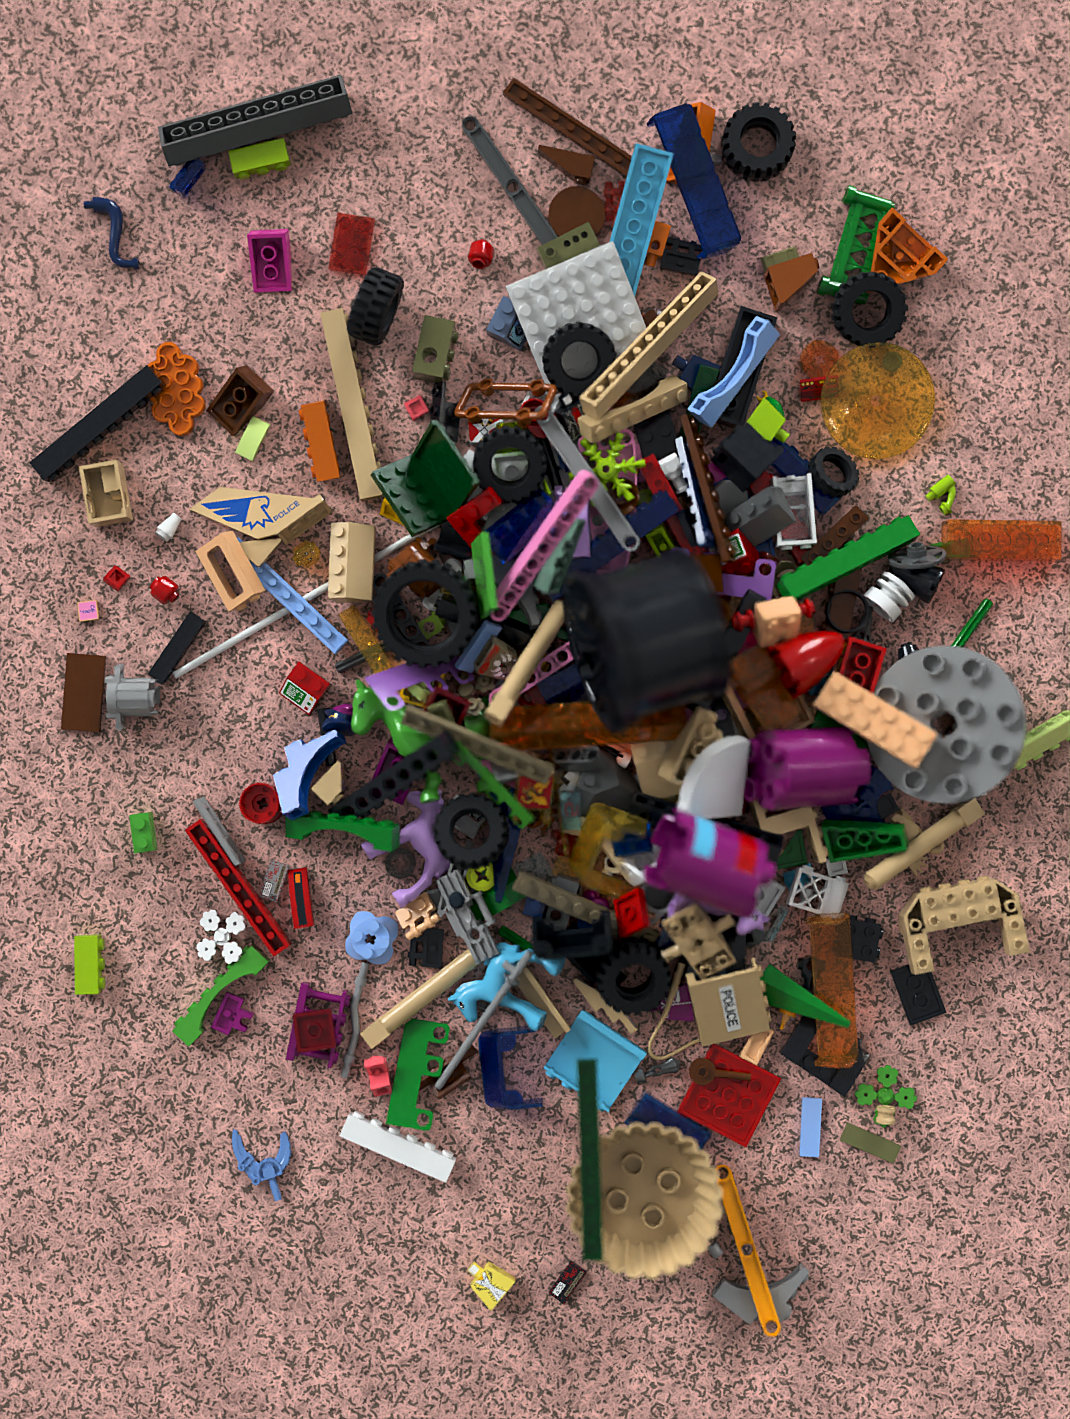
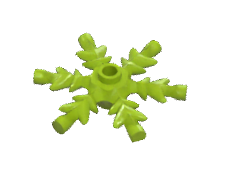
(615, 468)

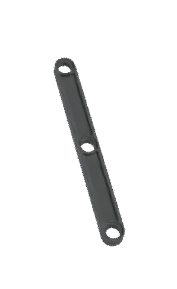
(505, 177)

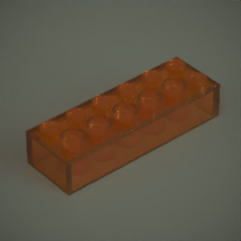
(1002, 540)

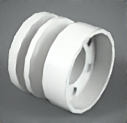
(891, 592)

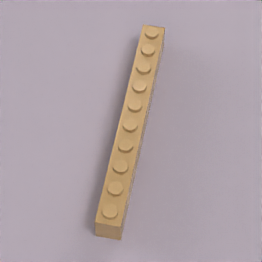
(649, 345)
(351, 402)

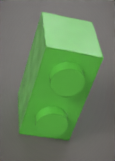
(143, 832)

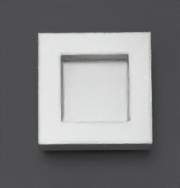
(836, 868)

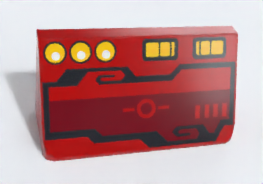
(811, 388)

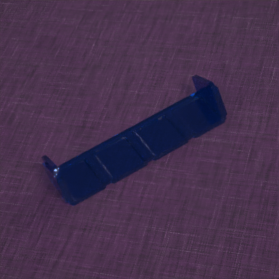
(697, 180)

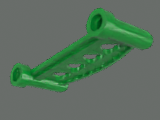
(861, 205)

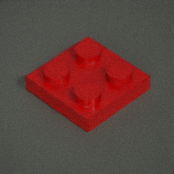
(631, 912)

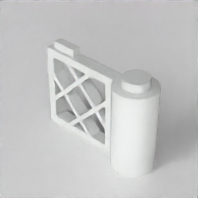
(832, 893)

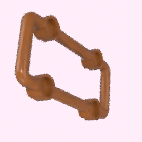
(523, 415)

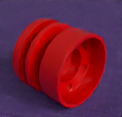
(250, 803)

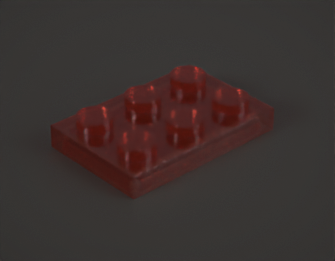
(351, 244)

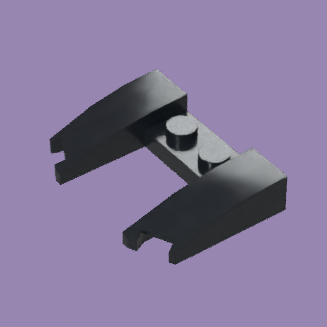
(797, 1051)

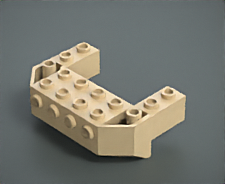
(958, 906)

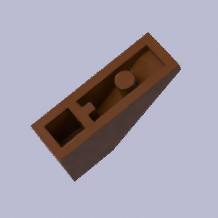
(572, 164)

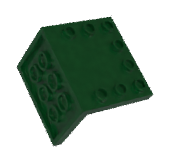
(427, 482)

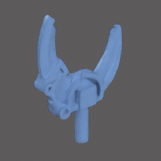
(267, 1168)

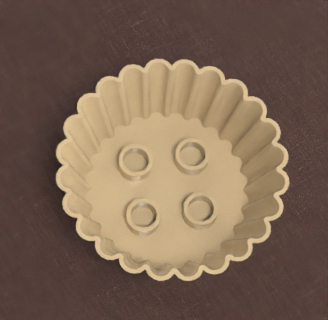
(654, 1200)

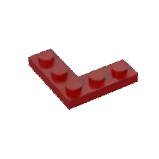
(465, 517)

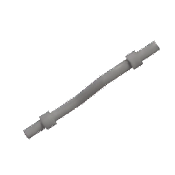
(349, 1057)

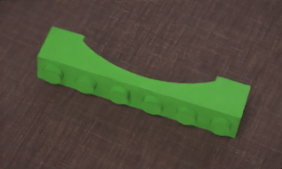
(190, 1026)

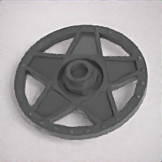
(917, 556)

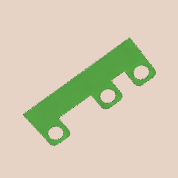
(494, 786)

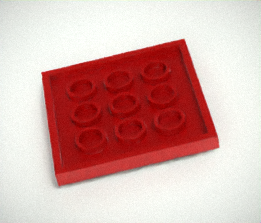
(730, 1104)

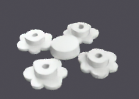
(221, 936)

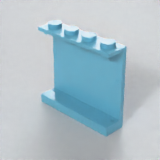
(591, 1039)

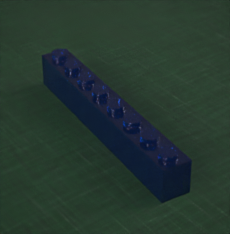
(608, 547)

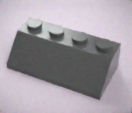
(761, 515)

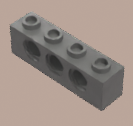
(570, 884)

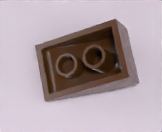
(239, 399)

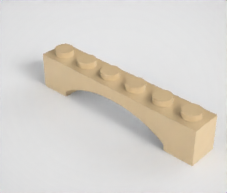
(668, 394)

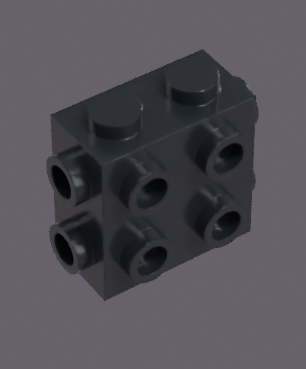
(865, 938)

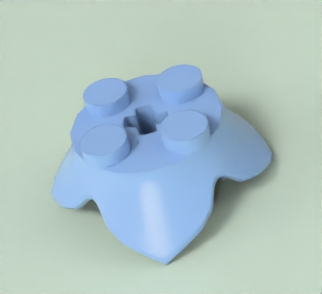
(382, 927)

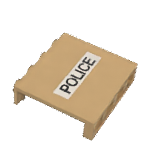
(729, 1005)

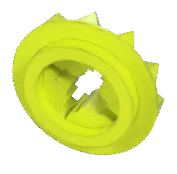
(483, 884)

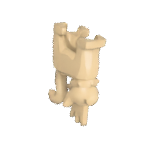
(913, 831)

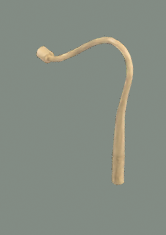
(674, 987)

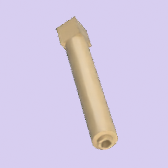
(521, 673)
(959, 817)
(418, 999)

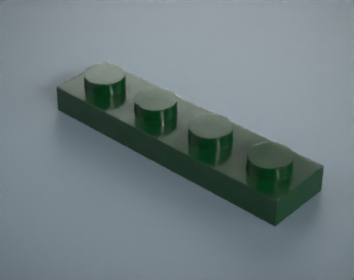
(704, 381)

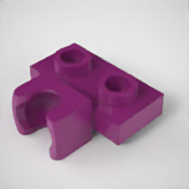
(230, 1014)

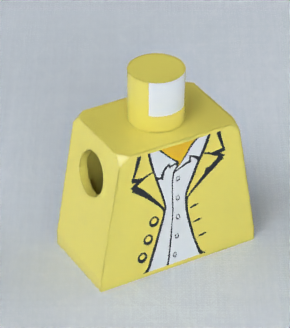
(490, 1283)

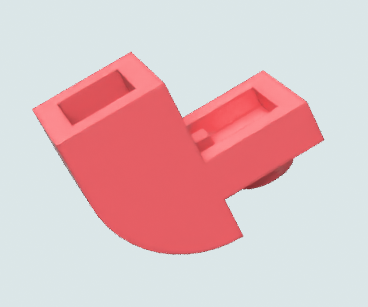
(378, 1075)

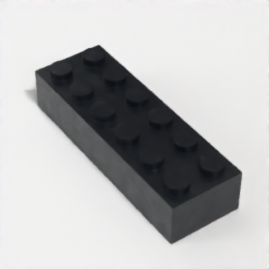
(738, 408)

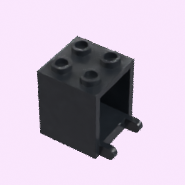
(745, 456)

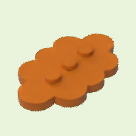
(181, 396)

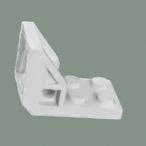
(633, 865)

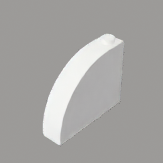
(716, 780)

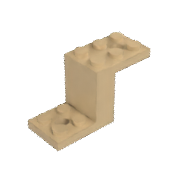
(792, 820)

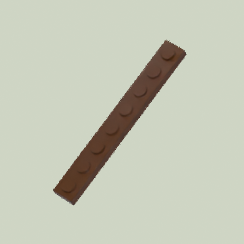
(568, 126)
(710, 495)

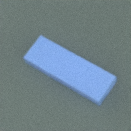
(475, 646)
(810, 1127)

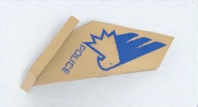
(263, 513)

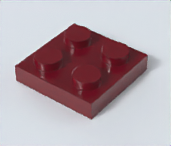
(314, 1030)

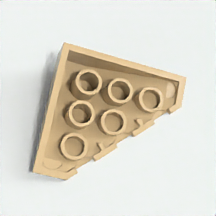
(693, 739)

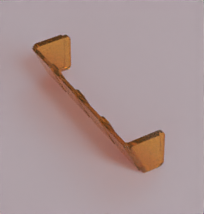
(834, 986)

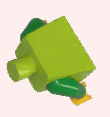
(769, 418)

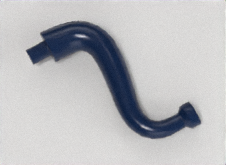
(110, 207)

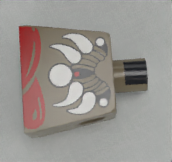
(496, 659)

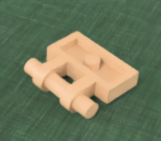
(414, 912)

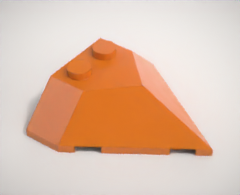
(903, 252)

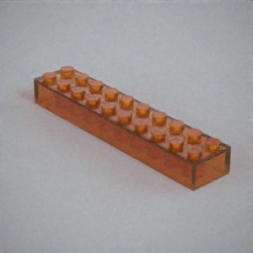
(578, 725)

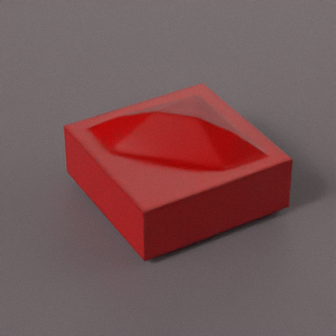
(116, 578)

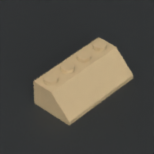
(351, 562)

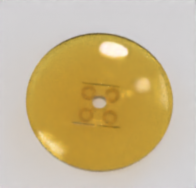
(904, 396)

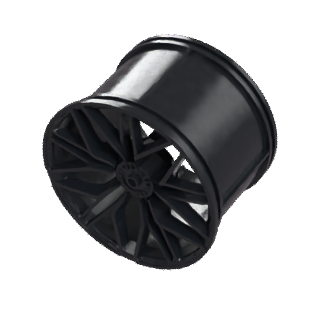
(646, 638)

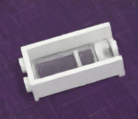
(800, 499)

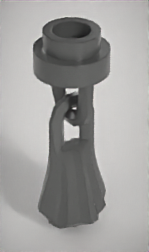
(671, 1065)

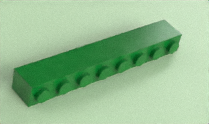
(848, 559)

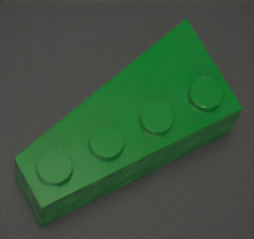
(862, 839)

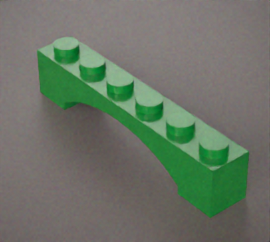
(381, 834)

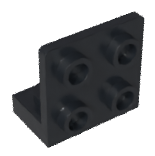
(452, 543)

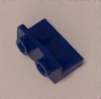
(187, 177)

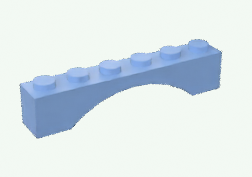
(756, 343)

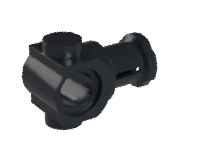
(806, 973)

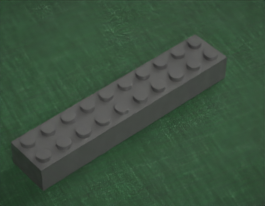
(254, 120)

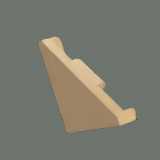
(260, 550)

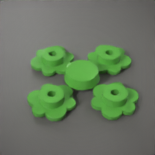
(886, 1095)

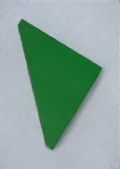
(794, 852)

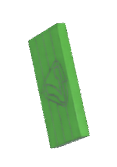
(484, 575)

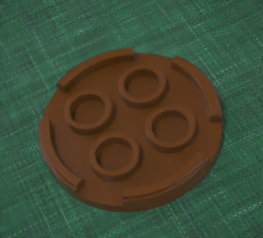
(574, 208)

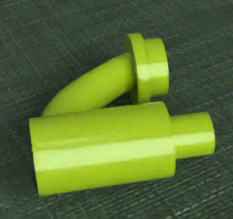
(945, 485)

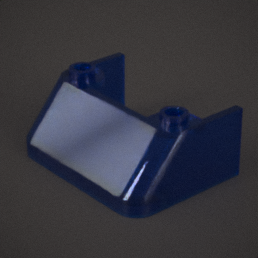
(491, 1046)

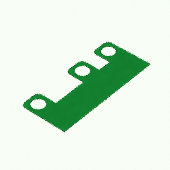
(410, 1068)

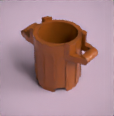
(415, 552)

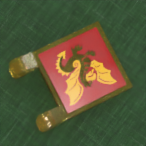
(535, 796)

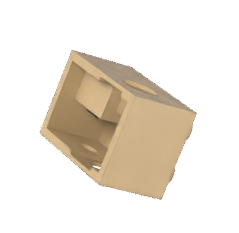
(107, 493)

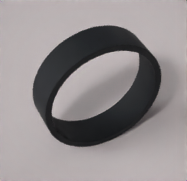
(862, 598)

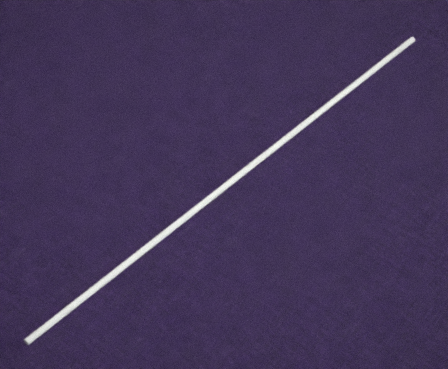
(282, 612)

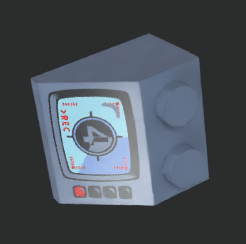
(506, 325)

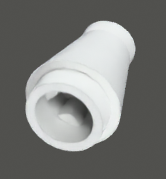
(168, 528)

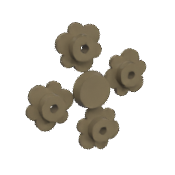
(467, 690)

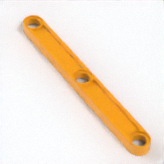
(751, 1262)

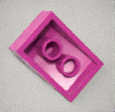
(270, 260)

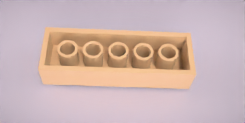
(875, 720)

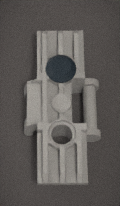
(462, 919)

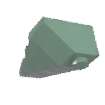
(553, 572)

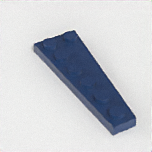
(703, 526)

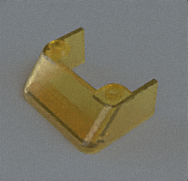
(600, 824)

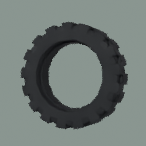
(842, 461)

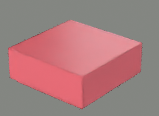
(416, 407)

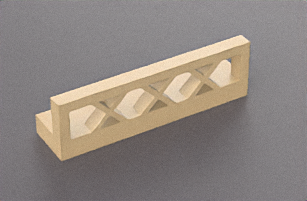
(537, 996)

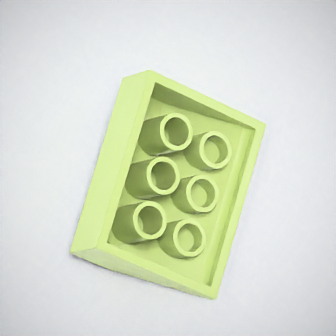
(1045, 737)

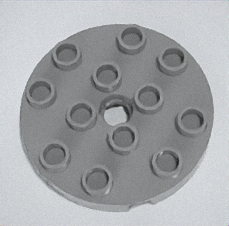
(987, 715)

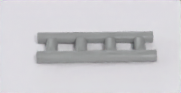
(219, 831)

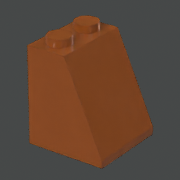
(790, 278)

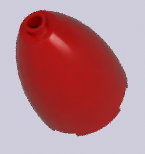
(806, 659)

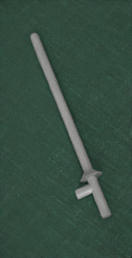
(510, 980)

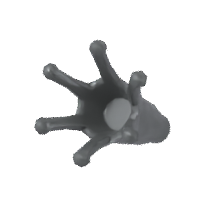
(865, 631)

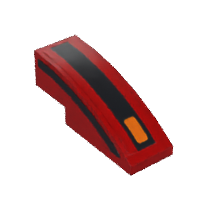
(300, 898)

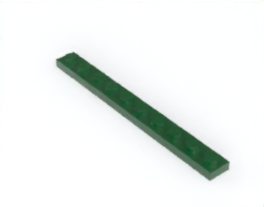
(589, 1159)

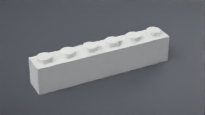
(397, 1146)

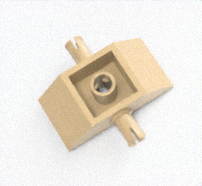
(699, 940)

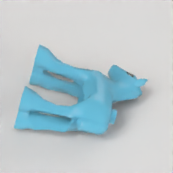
(469, 993)

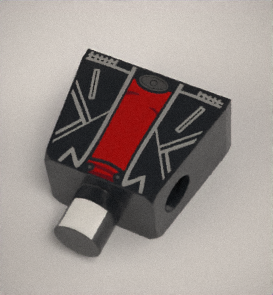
(569, 414)

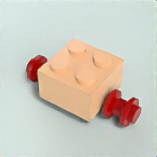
(774, 619)

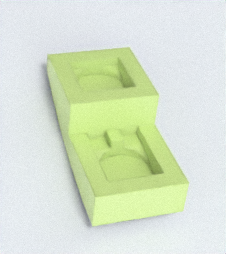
(252, 438)

